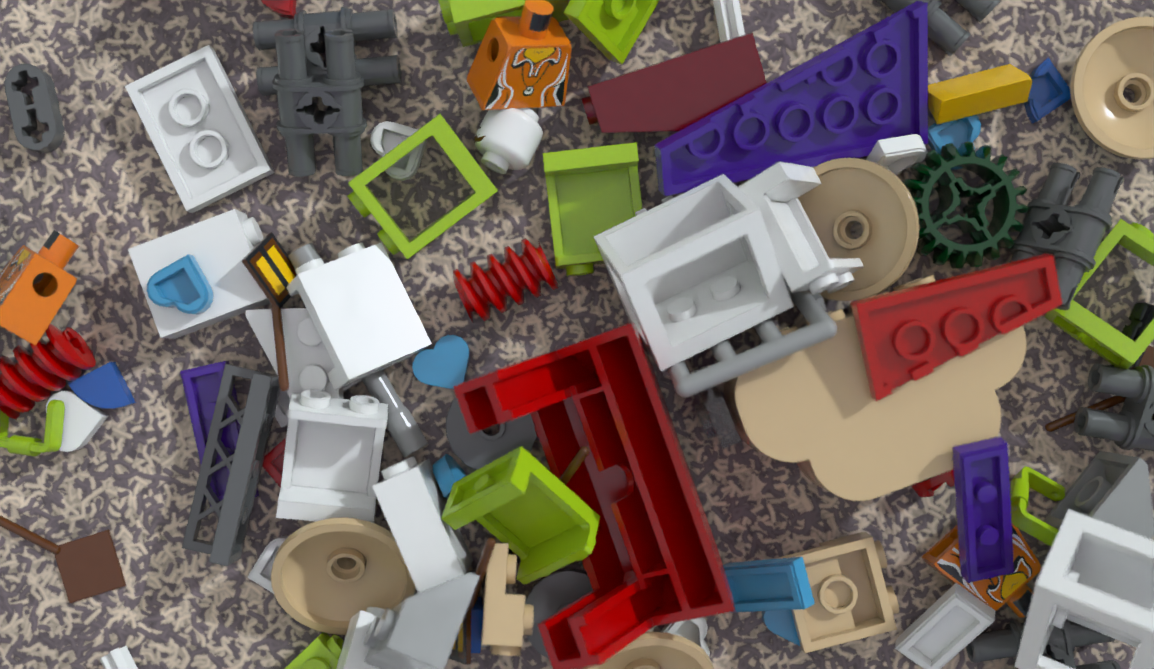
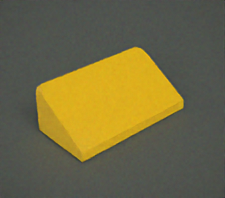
(978, 93)

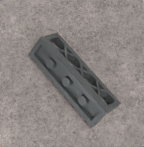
(243, 465)

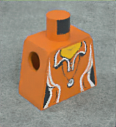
(522, 61)
(30, 307)
(992, 591)

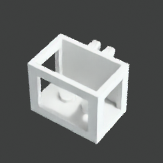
(695, 270)
(1098, 581)

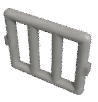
(774, 348)

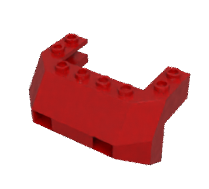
(653, 539)

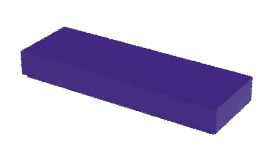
(201, 393)
(983, 509)

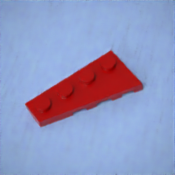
(934, 322)

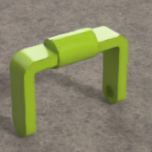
(34, 446)
(1019, 498)

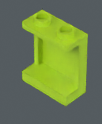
(586, 196)
(527, 511)

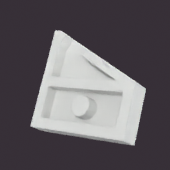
(305, 351)

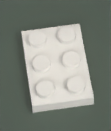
(199, 129)

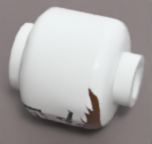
(508, 138)

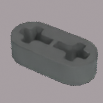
(23, 110)

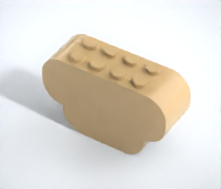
(822, 414)

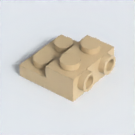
(846, 593)
(505, 614)

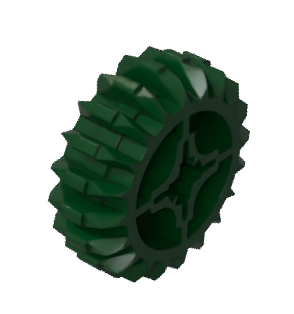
(973, 219)

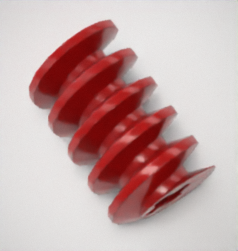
(504, 280)
(42, 370)

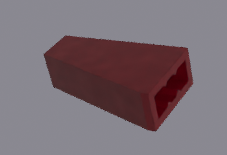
(677, 89)

